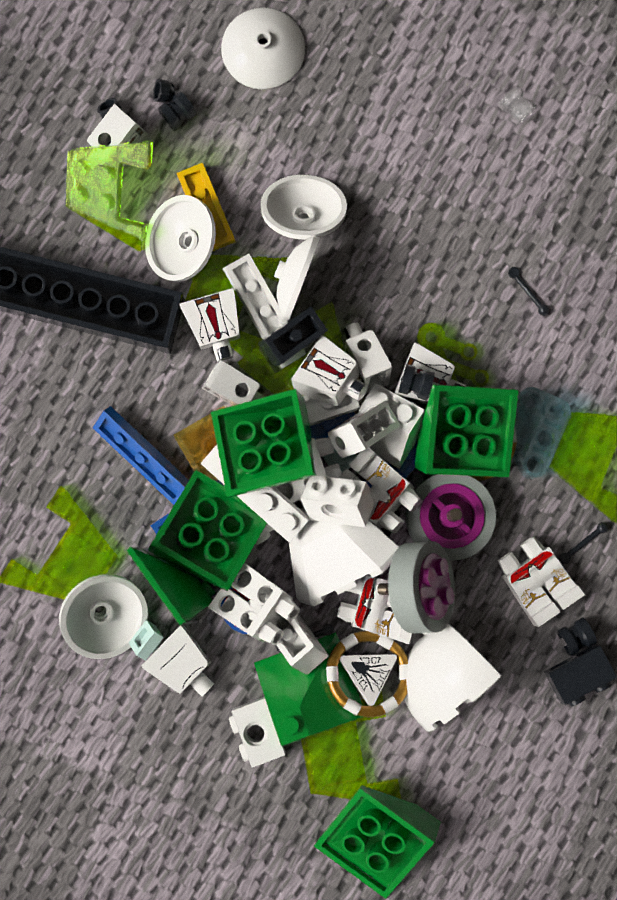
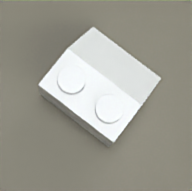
(398, 443)

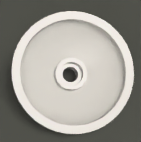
(263, 64)
(303, 206)
(180, 238)
(292, 275)
(107, 632)

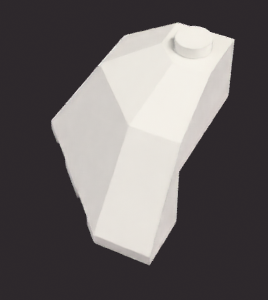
(334, 556)

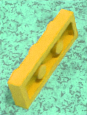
(197, 184)

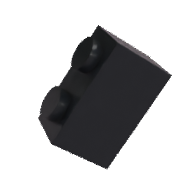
(292, 336)
(581, 675)

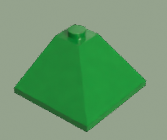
(467, 431)
(264, 442)
(208, 532)
(178, 589)
(302, 702)
(379, 837)

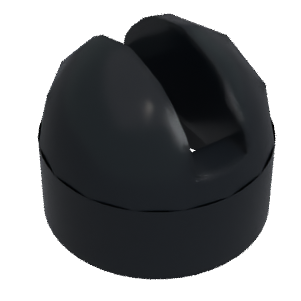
(163, 91)
(105, 106)

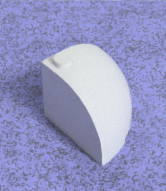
(443, 675)

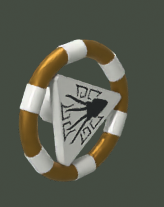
(367, 673)

